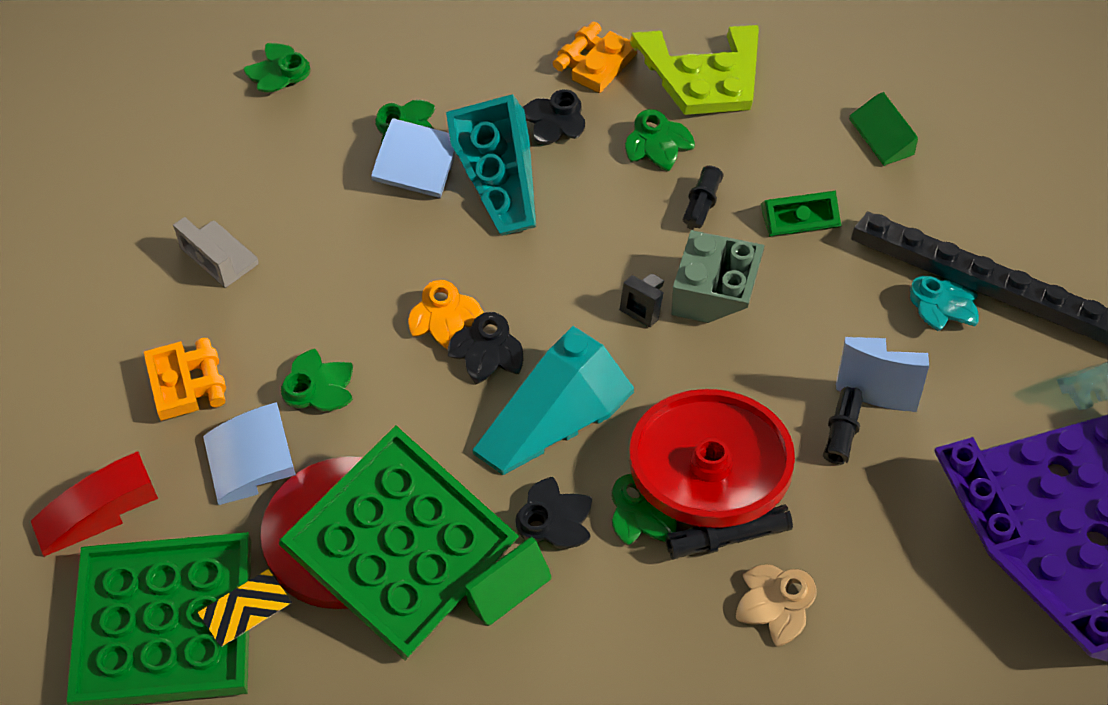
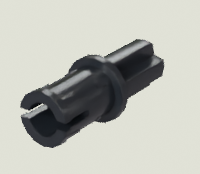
(702, 197)
(843, 426)

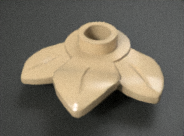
(773, 605)

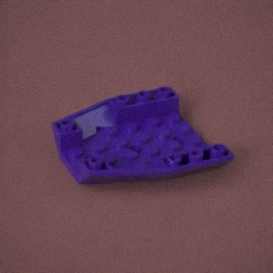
(1040, 521)

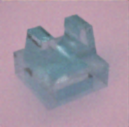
(1083, 382)

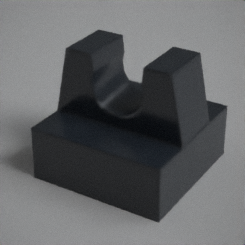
(642, 298)

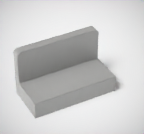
(215, 250)

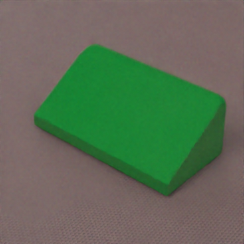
(884, 129)
(801, 213)
(508, 582)

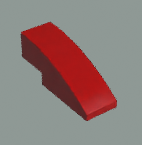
(93, 504)

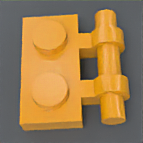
(602, 63)
(171, 379)

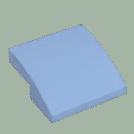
(414, 158)
(884, 377)
(248, 453)

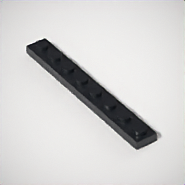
(984, 276)

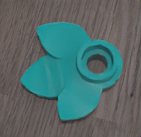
(943, 301)

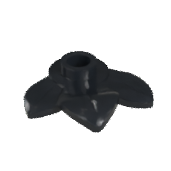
(555, 117)
(487, 351)
(559, 513)

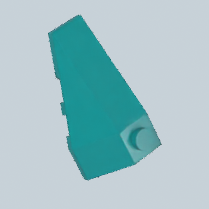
(497, 158)
(562, 394)

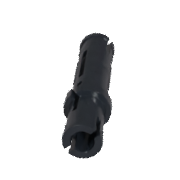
(710, 539)

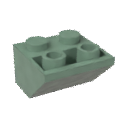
(715, 277)

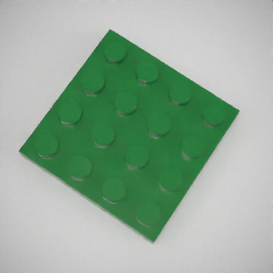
(398, 541)
(141, 624)

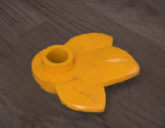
(442, 317)

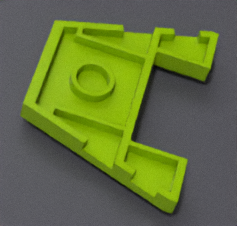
(705, 80)

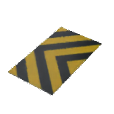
(244, 607)

